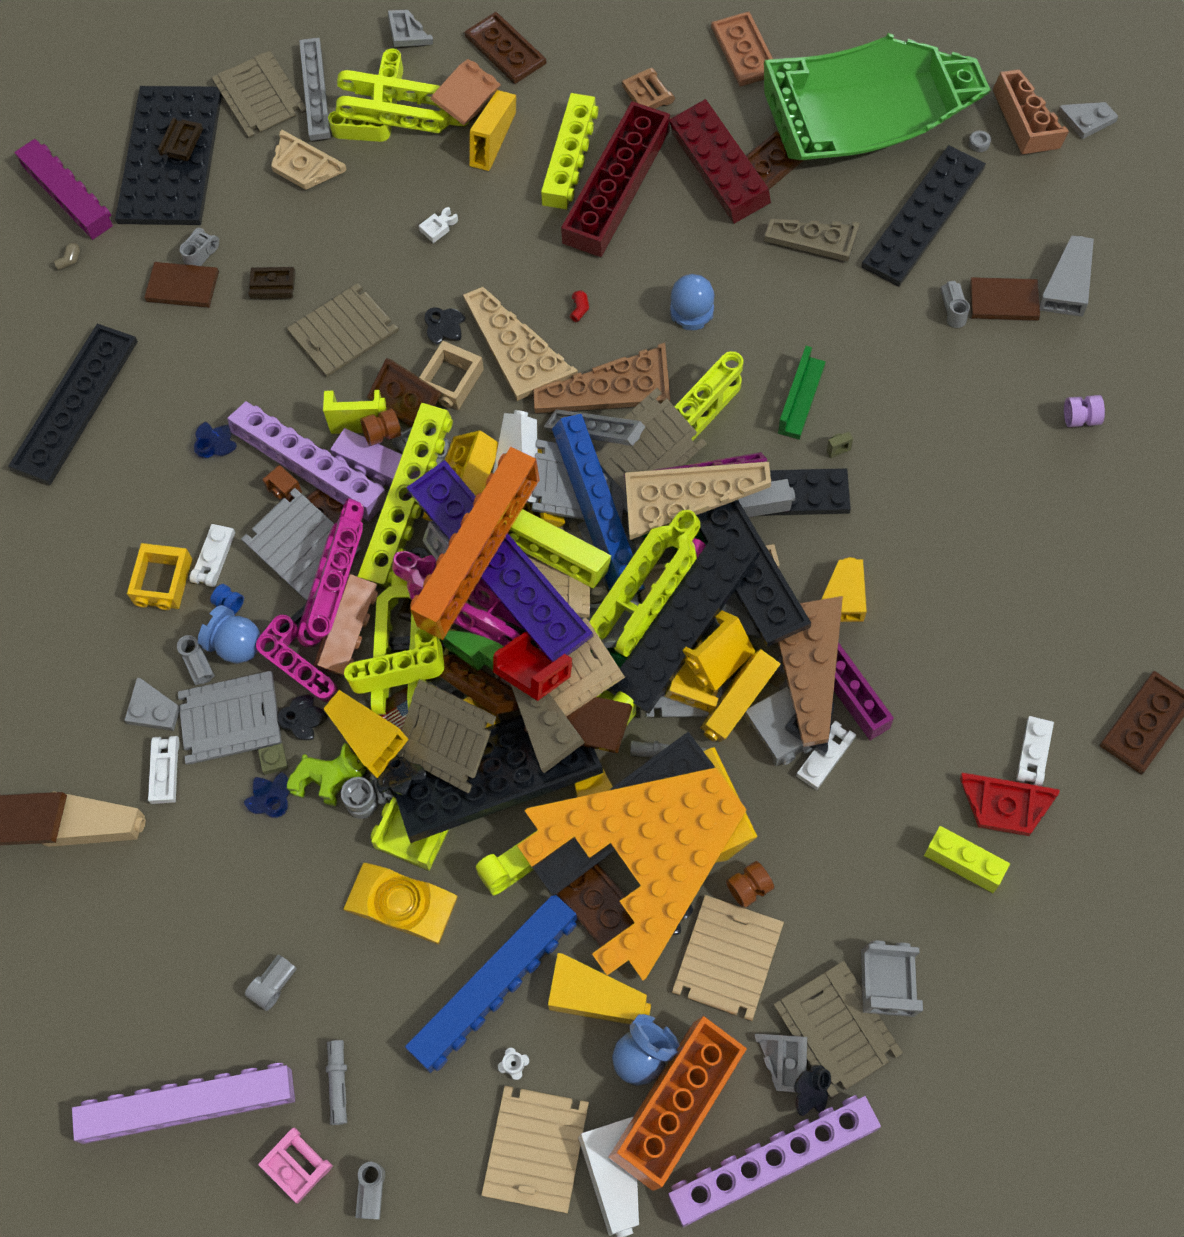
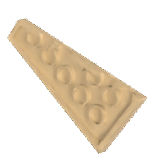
(516, 348)
(661, 494)

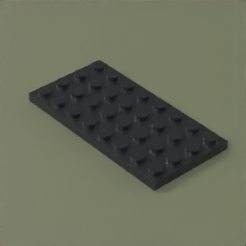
(161, 187)
(503, 779)

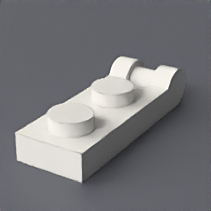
(212, 555)
(1034, 750)
(817, 766)
(163, 770)

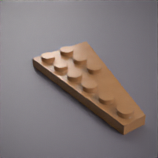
(610, 385)
(810, 668)

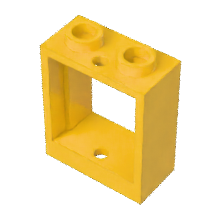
(161, 555)

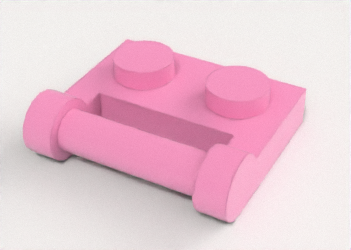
(289, 1172)

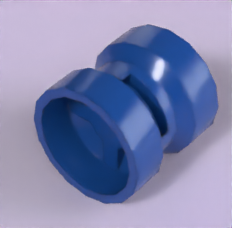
(224, 596)

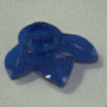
(216, 439)
(268, 794)

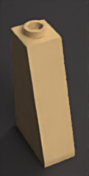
(97, 822)

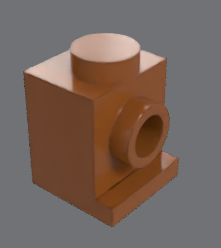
(281, 483)

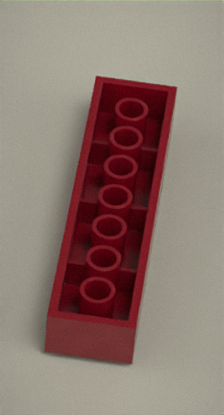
(615, 179)

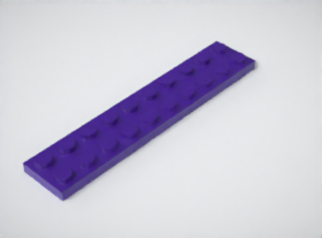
(510, 573)

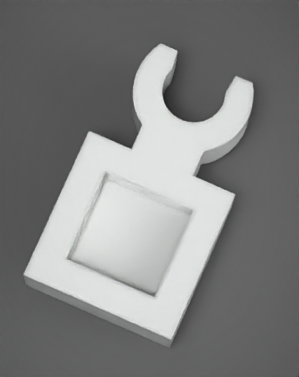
(436, 226)

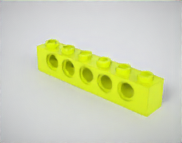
(569, 151)

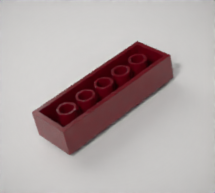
(720, 161)

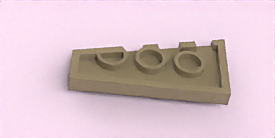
(822, 239)
(548, 729)

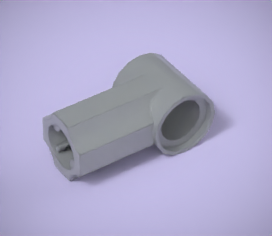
(955, 304)
(196, 660)
(266, 989)
(369, 1194)

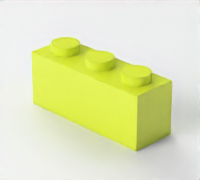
(967, 859)

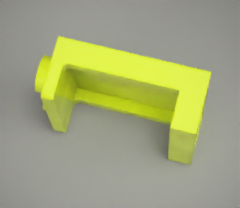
(348, 414)
(392, 839)

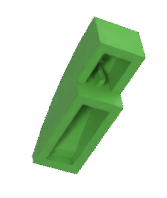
(471, 648)

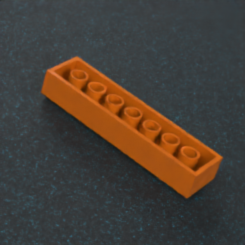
(475, 543)

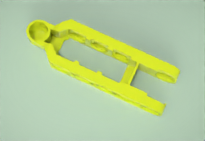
(374, 109)
(715, 392)
(619, 598)
(384, 604)

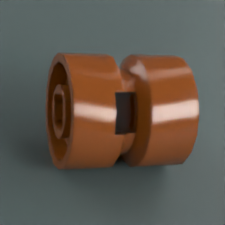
(378, 427)
(750, 884)

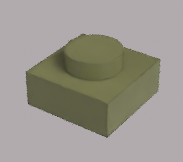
(839, 444)
(273, 759)

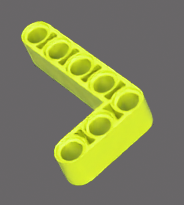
(353, 129)

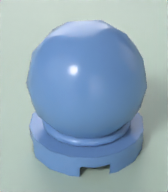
(692, 302)
(229, 635)
(643, 1051)

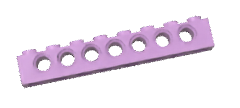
(306, 459)
(857, 1109)

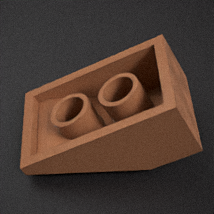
(466, 91)

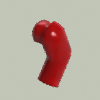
(582, 305)

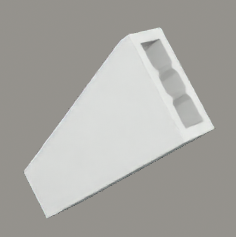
(520, 433)
(612, 1184)

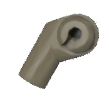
(70, 256)

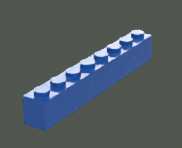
(593, 494)
(492, 983)

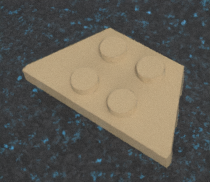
(303, 163)

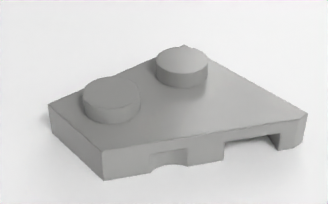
(407, 30)
(1088, 117)
(151, 708)
(784, 1058)

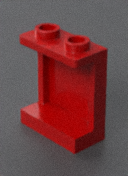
(530, 668)

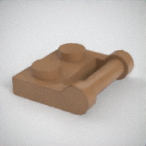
(642, 93)

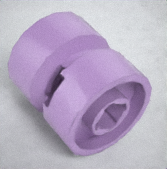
(1081, 411)

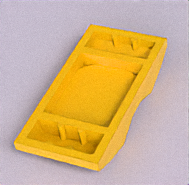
(401, 902)

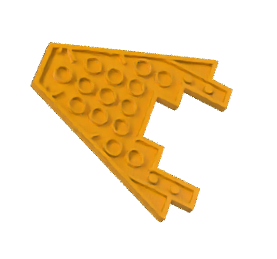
(666, 837)

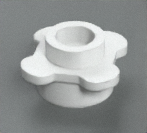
(510, 1056)

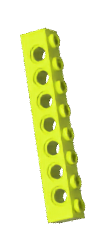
(427, 418)

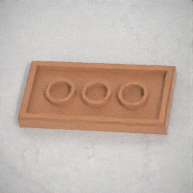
(742, 47)

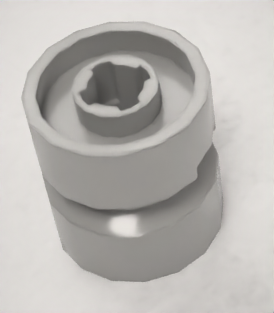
(359, 797)

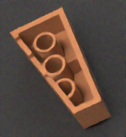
(1026, 114)
(352, 615)

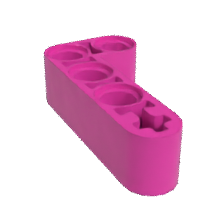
(299, 664)

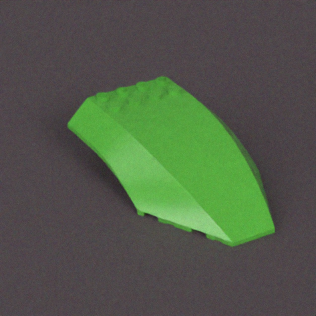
(867, 96)

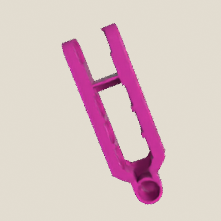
(332, 574)
(481, 622)

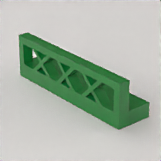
(801, 395)

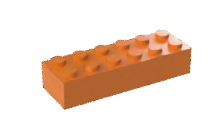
(677, 1104)

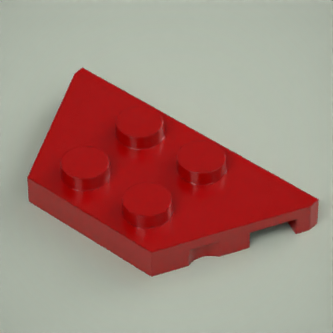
(1007, 804)

